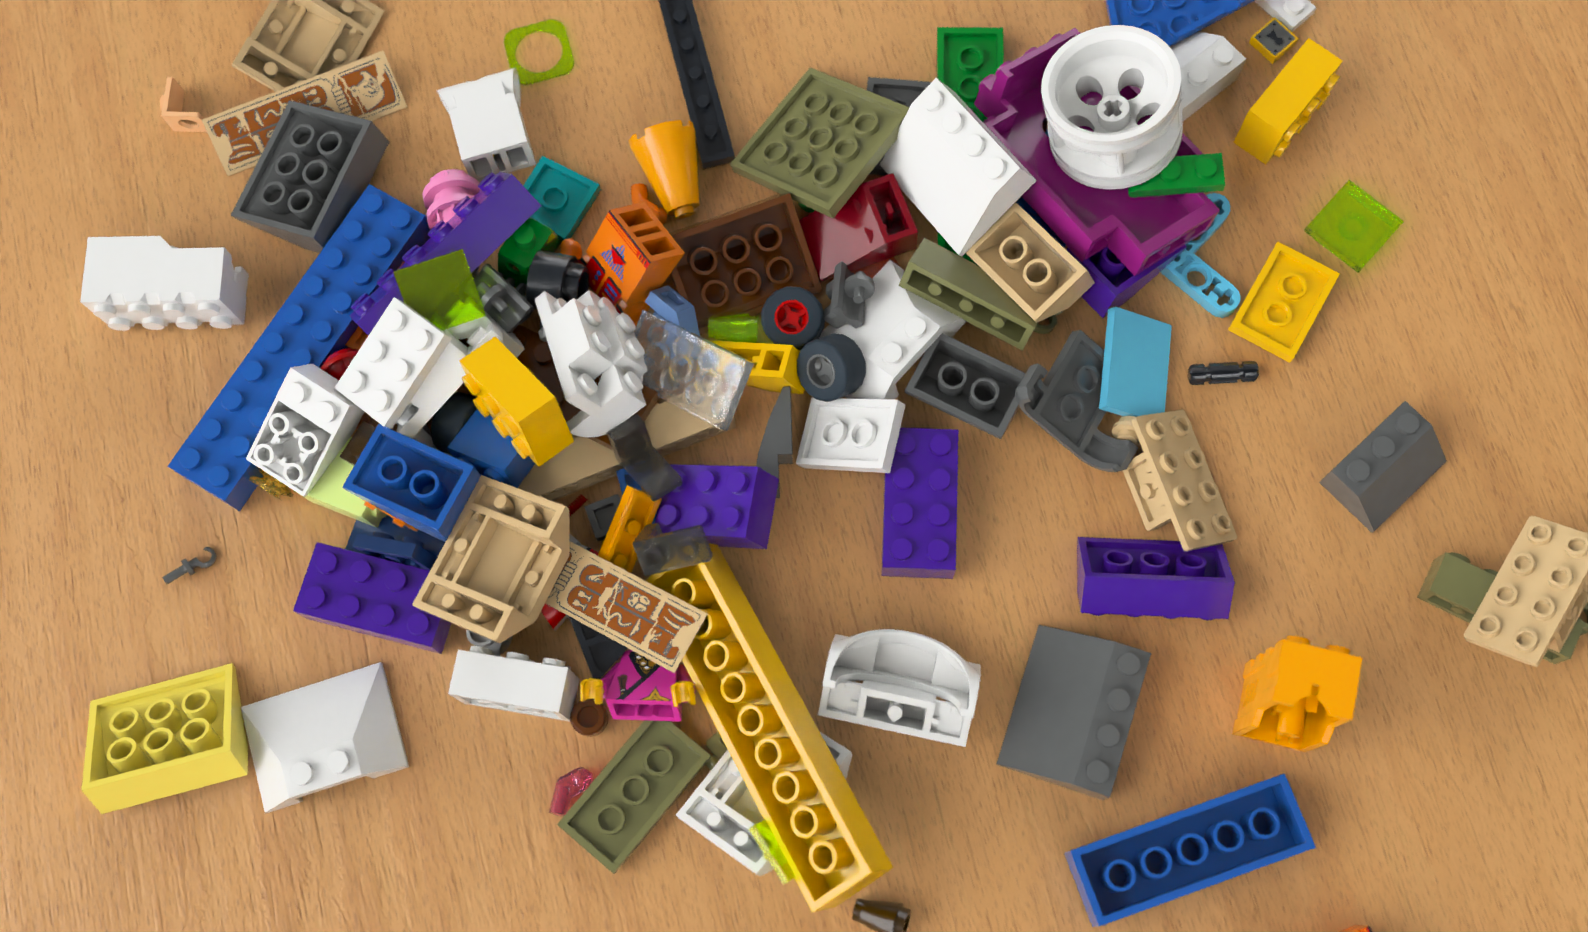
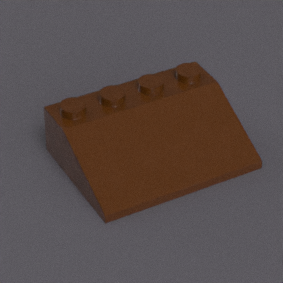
(743, 259)

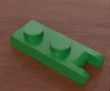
(1185, 176)

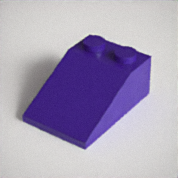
(1114, 282)

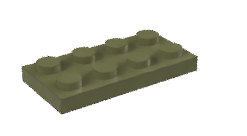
(634, 792)

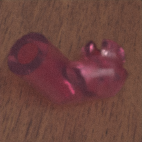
(568, 787)

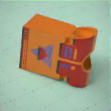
(630, 258)

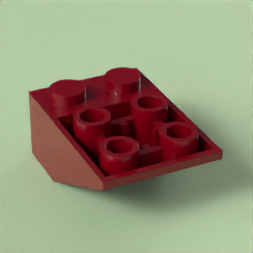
(865, 230)

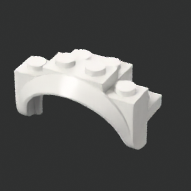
(588, 341)
(448, 373)
(900, 685)

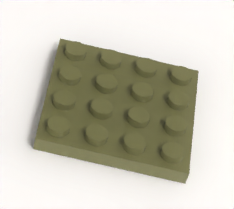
(821, 142)

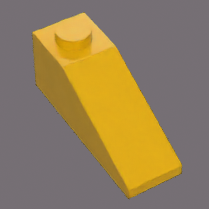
(773, 364)

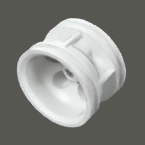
(1118, 150)

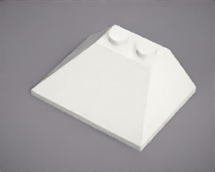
(894, 333)
(324, 736)
(726, 810)

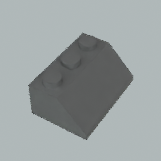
(967, 385)
(1386, 467)

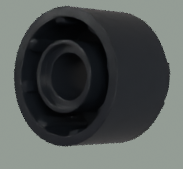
(557, 275)

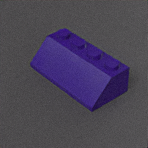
(1152, 579)

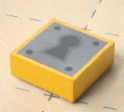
(1273, 40)

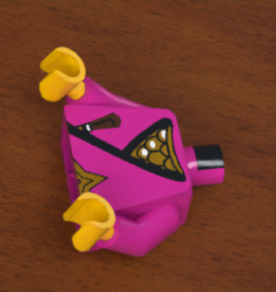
(641, 690)

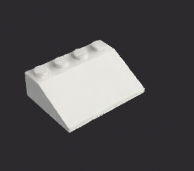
(954, 167)

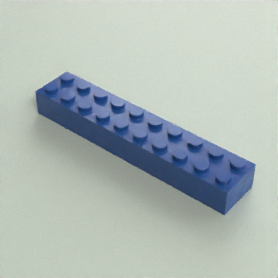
(303, 332)

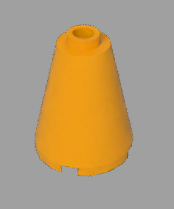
(670, 165)

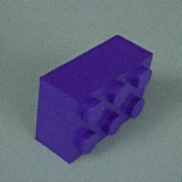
(727, 501)

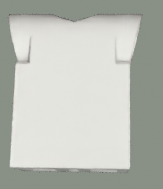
(489, 124)

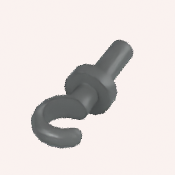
(188, 566)

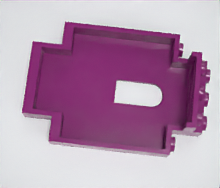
(1085, 217)

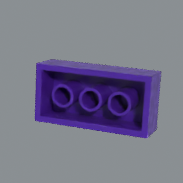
(921, 505)
(369, 598)

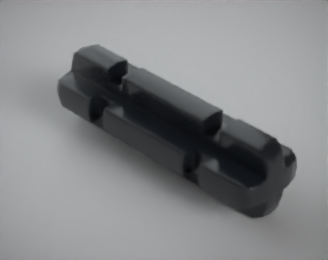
(1223, 372)

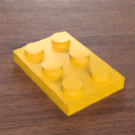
(1283, 302)

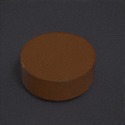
(589, 718)

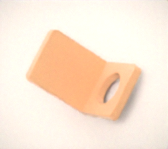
(171, 107)

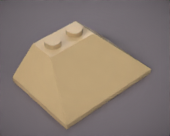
(306, 39)
(498, 561)

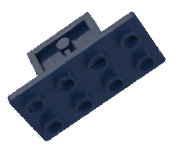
(395, 543)

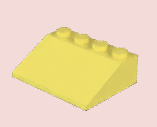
(165, 739)

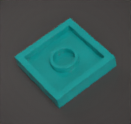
(562, 195)

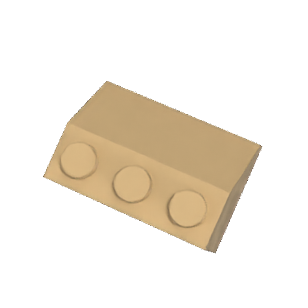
(1030, 265)

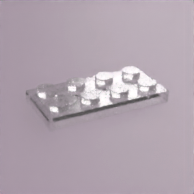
(691, 370)

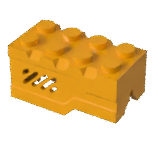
(1297, 694)

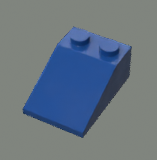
(412, 482)

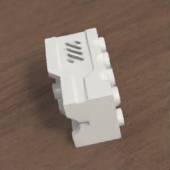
(160, 284)

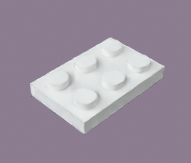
(393, 363)
(851, 435)

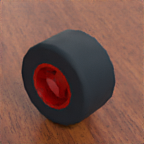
(782, 316)

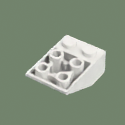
(304, 428)

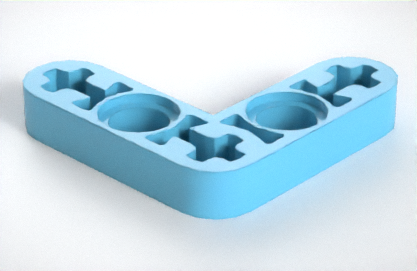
(1189, 262)

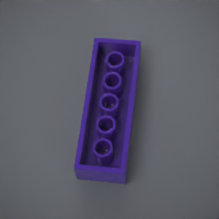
(477, 228)

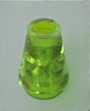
(734, 328)

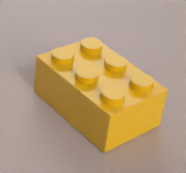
(1289, 102)
(516, 402)

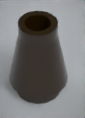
(881, 915)

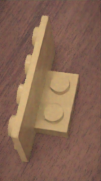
(1175, 482)
(1534, 594)

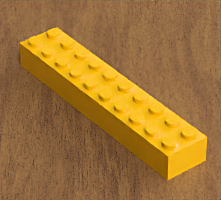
(775, 739)

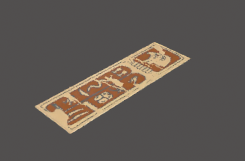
(355, 89)
(625, 608)

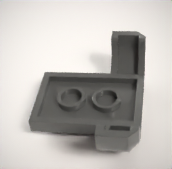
(1069, 404)

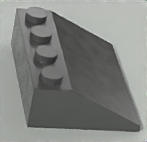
(310, 174)
(1074, 710)

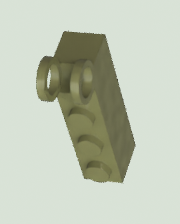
(969, 294)
(1461, 587)

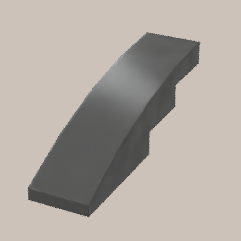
(777, 440)

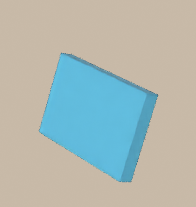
(1134, 364)

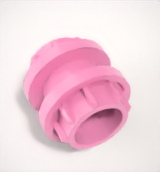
(445, 192)

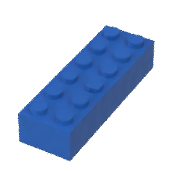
(1189, 850)

